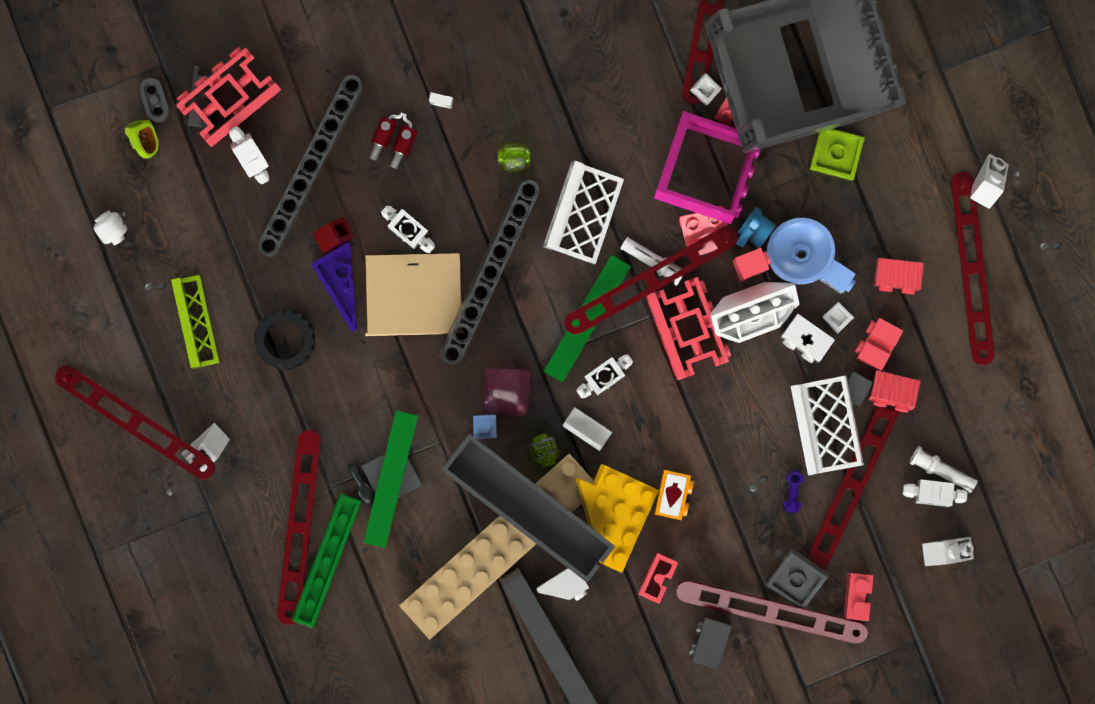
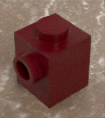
(333, 235)

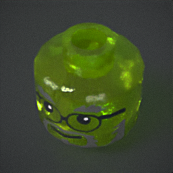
(514, 156)
(543, 450)

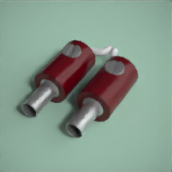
(383, 135)

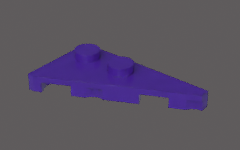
(337, 277)

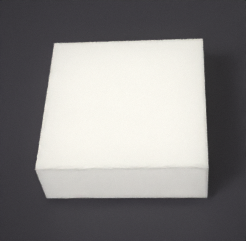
(705, 89)
(441, 100)
(837, 317)

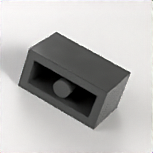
(710, 642)

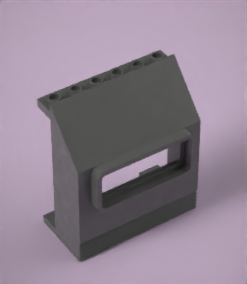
(761, 79)

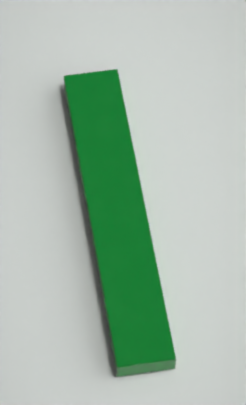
(572, 345)
(390, 479)
(326, 560)

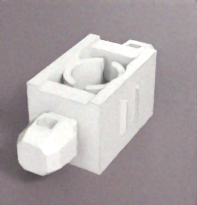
(249, 155)
(425, 244)
(623, 363)
(934, 493)

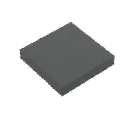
(410, 479)
(797, 579)

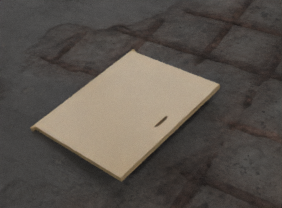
(413, 296)

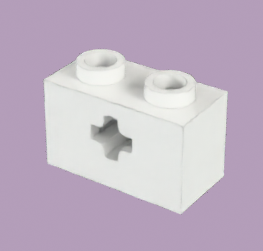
(801, 327)

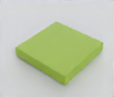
(837, 153)

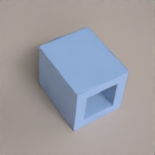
(839, 278)
(484, 426)

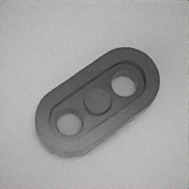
(154, 101)

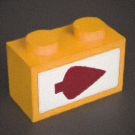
(673, 495)

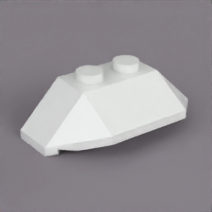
(754, 310)

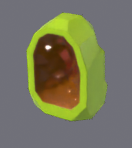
(142, 137)

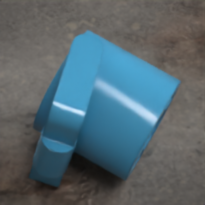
(755, 229)

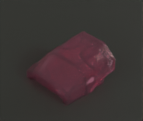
(506, 392)

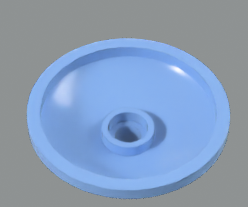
(796, 237)

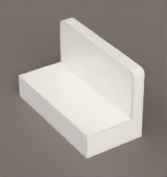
(587, 429)

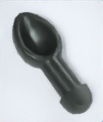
(364, 490)

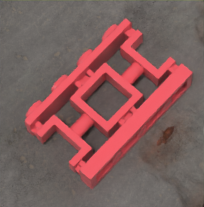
(238, 109)
(672, 334)

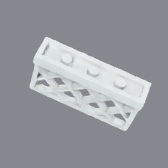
(567, 201)
(808, 431)

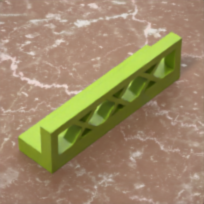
(187, 325)

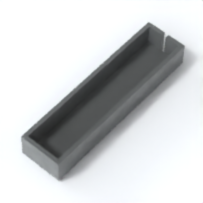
(528, 508)

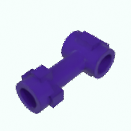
(794, 479)

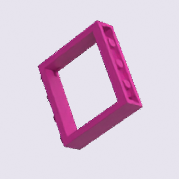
(718, 131)

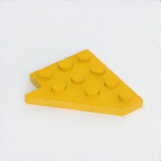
(616, 510)

